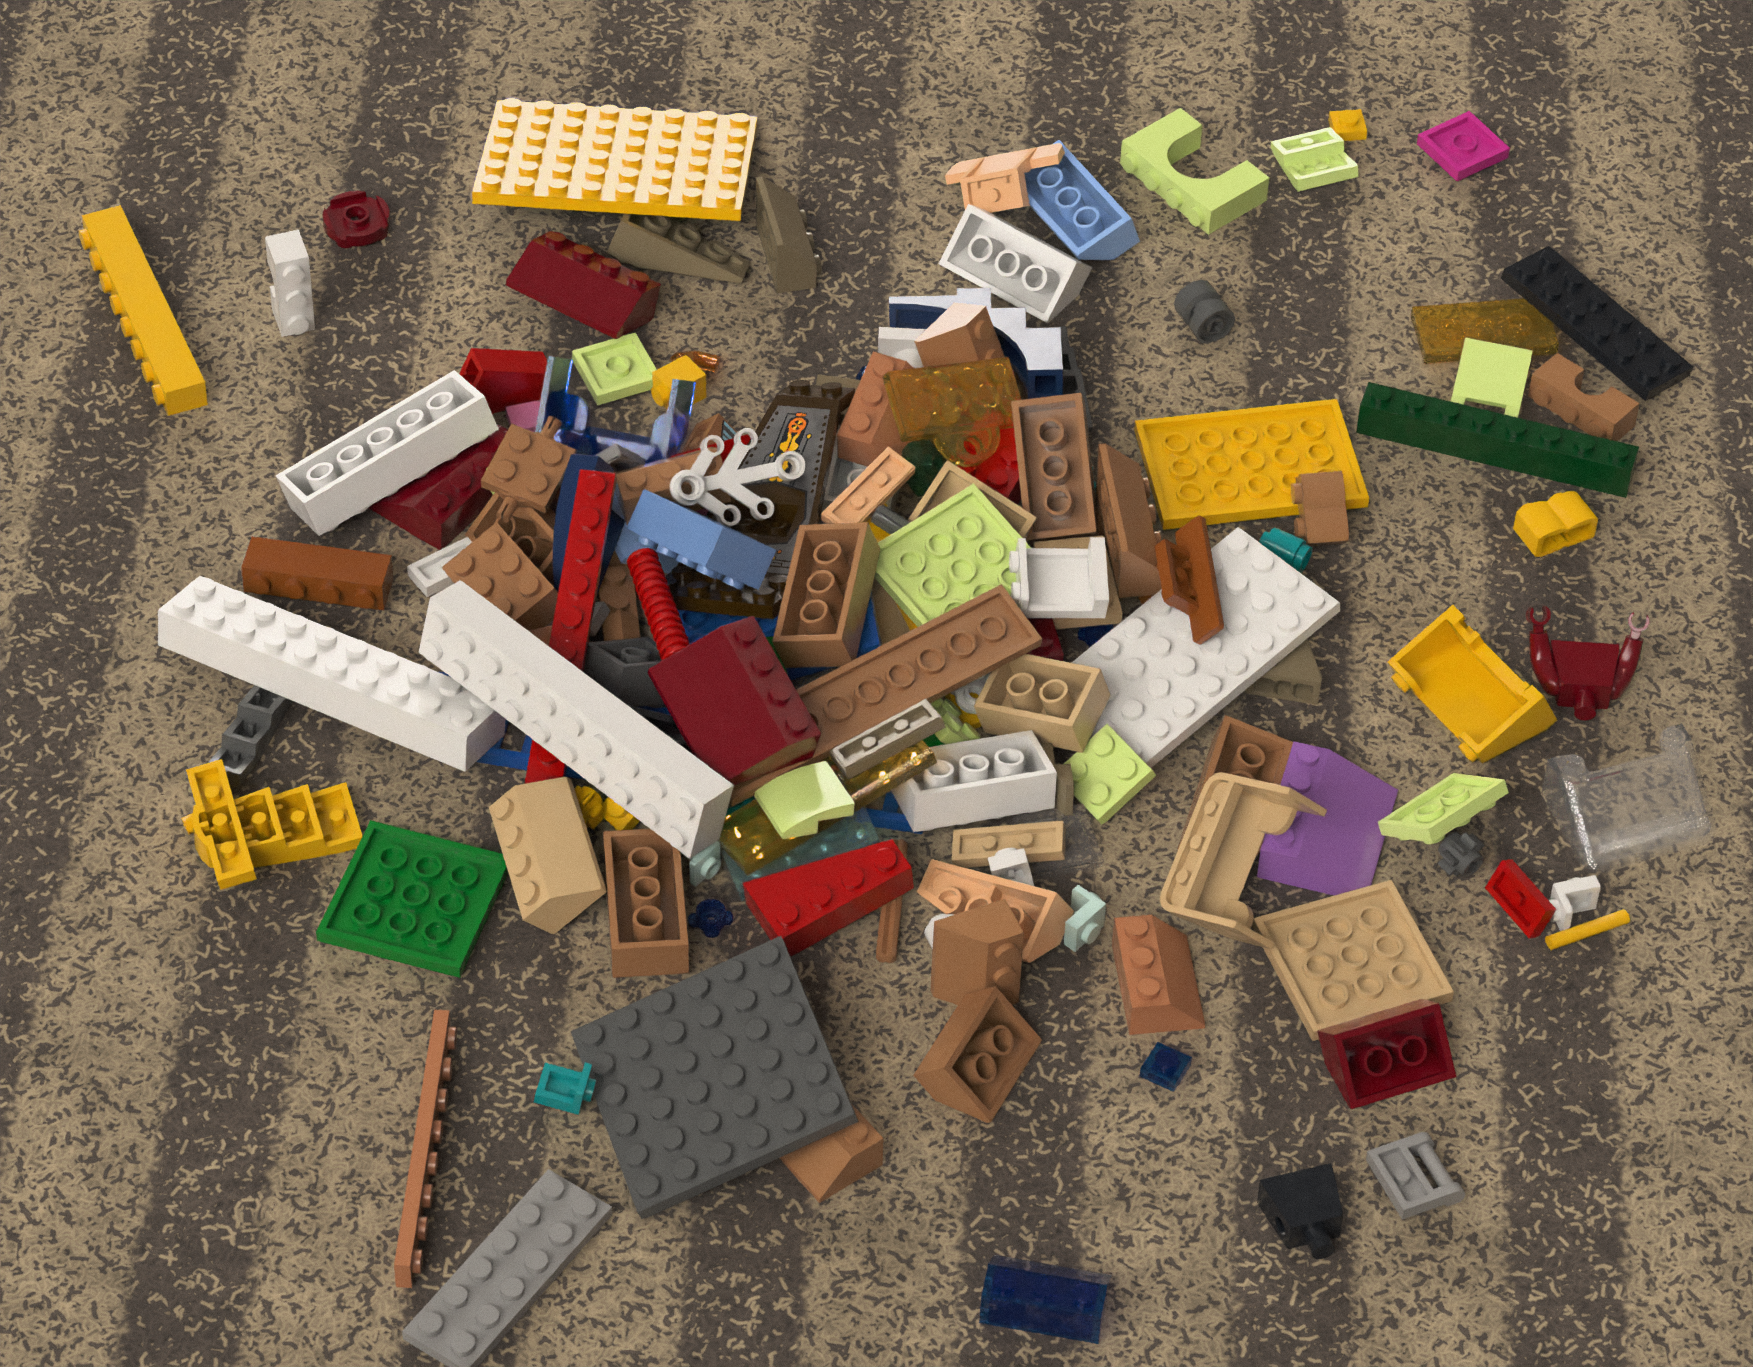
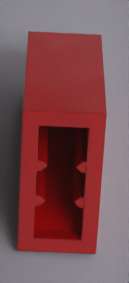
(505, 375)

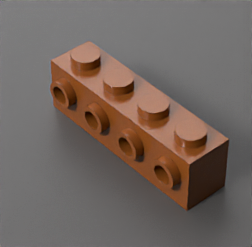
(317, 573)

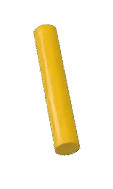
(1587, 929)

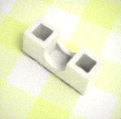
(292, 283)

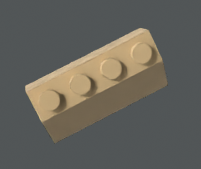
(547, 852)

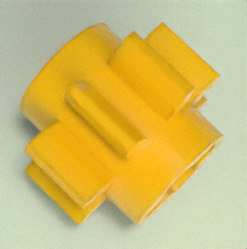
(590, 805)

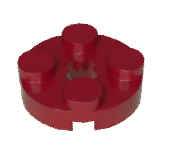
(372, 222)

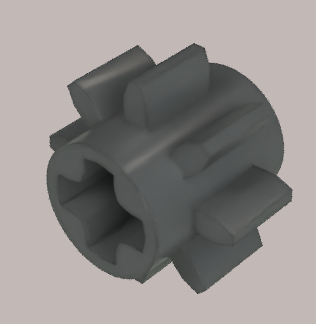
(1461, 854)

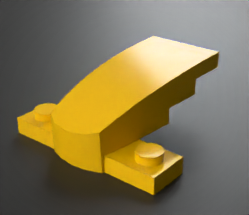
(266, 828)

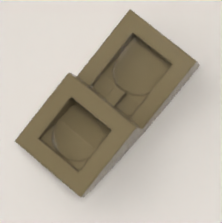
(1064, 783)

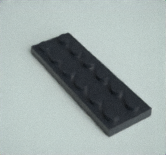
(1597, 323)

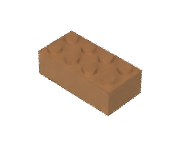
(1055, 467)
(826, 595)
(645, 904)

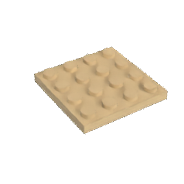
(1351, 956)

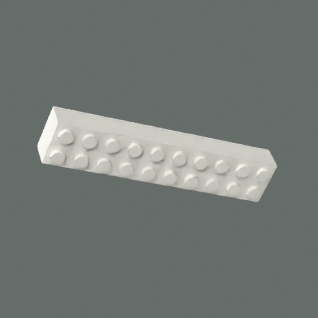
(329, 672)
(575, 719)

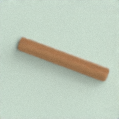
(890, 922)

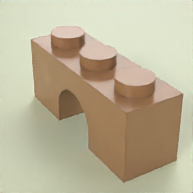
(1603, 415)

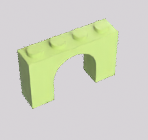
(1204, 202)

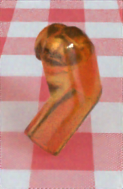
(703, 360)

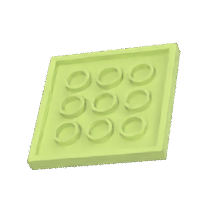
(947, 556)

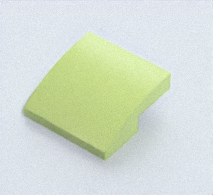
(1314, 159)
(803, 798)

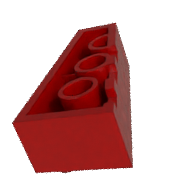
(827, 893)

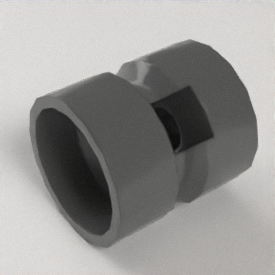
(1204, 311)

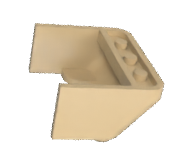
(1221, 851)

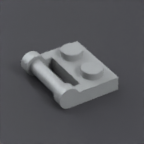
(1406, 1182)

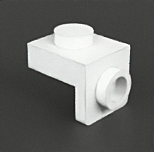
(1011, 865)
(1573, 897)

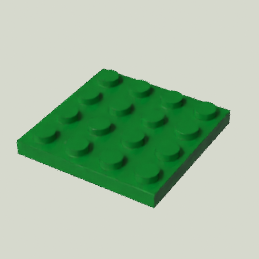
(414, 899)

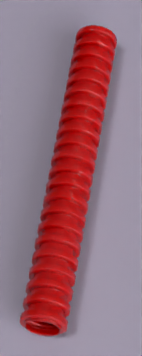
(657, 602)

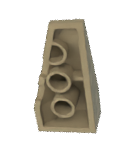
(673, 247)

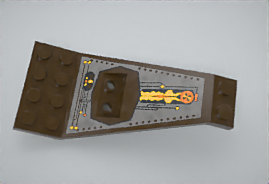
(798, 420)

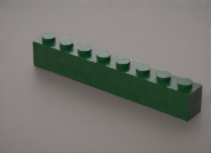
(1497, 439)

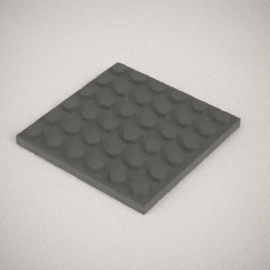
(713, 1077)

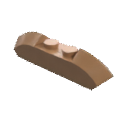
(619, 595)

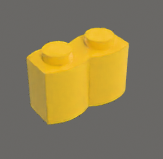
(1555, 523)

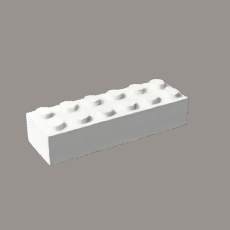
(387, 453)

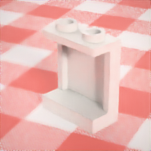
(1060, 580)

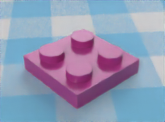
(1463, 146)

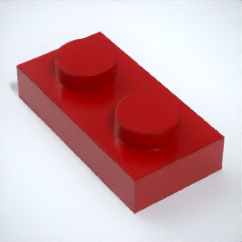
(1520, 898)

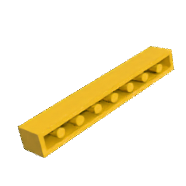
(143, 311)

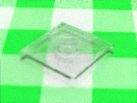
(1081, 845)

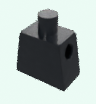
(1304, 1208)

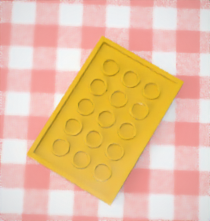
(1244, 461)

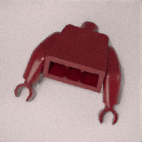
(1583, 672)

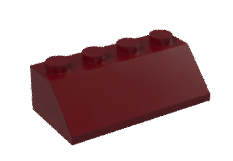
(585, 285)

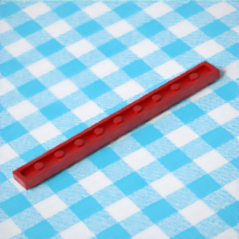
(577, 591)

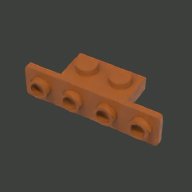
(1190, 578)

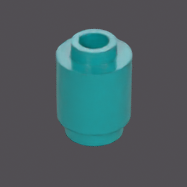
(1287, 547)

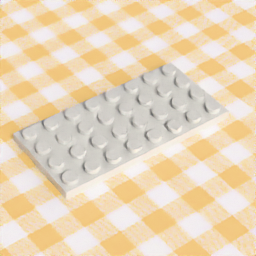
(1172, 686)

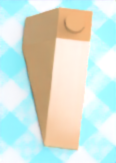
(1037, 910)

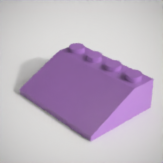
(1334, 850)

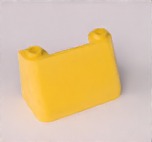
(1470, 688)

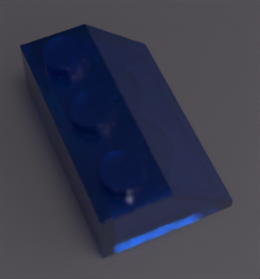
(1044, 1298)

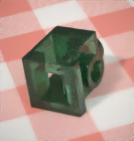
(927, 463)

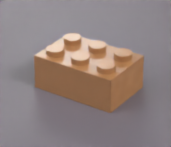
(505, 578)

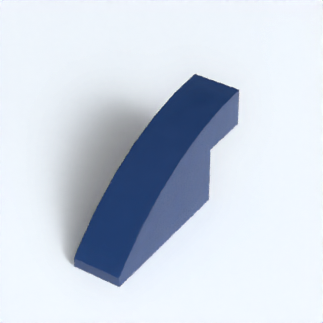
(565, 509)

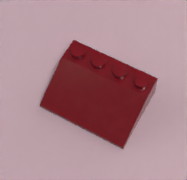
(446, 497)
(736, 703)

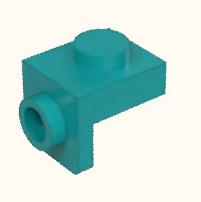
(564, 1087)

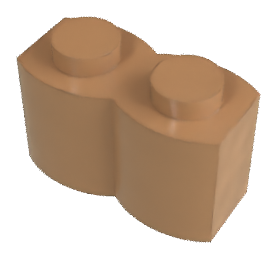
(1320, 508)

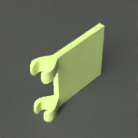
(1492, 375)

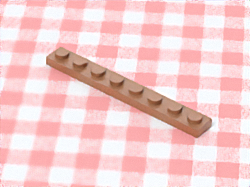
(423, 1159)

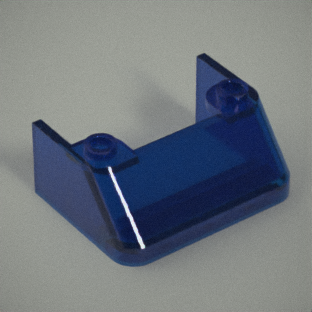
(574, 413)

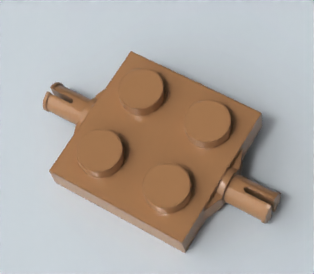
(527, 468)

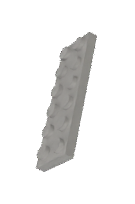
(507, 1272)

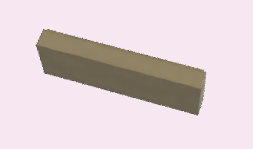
(887, 739)

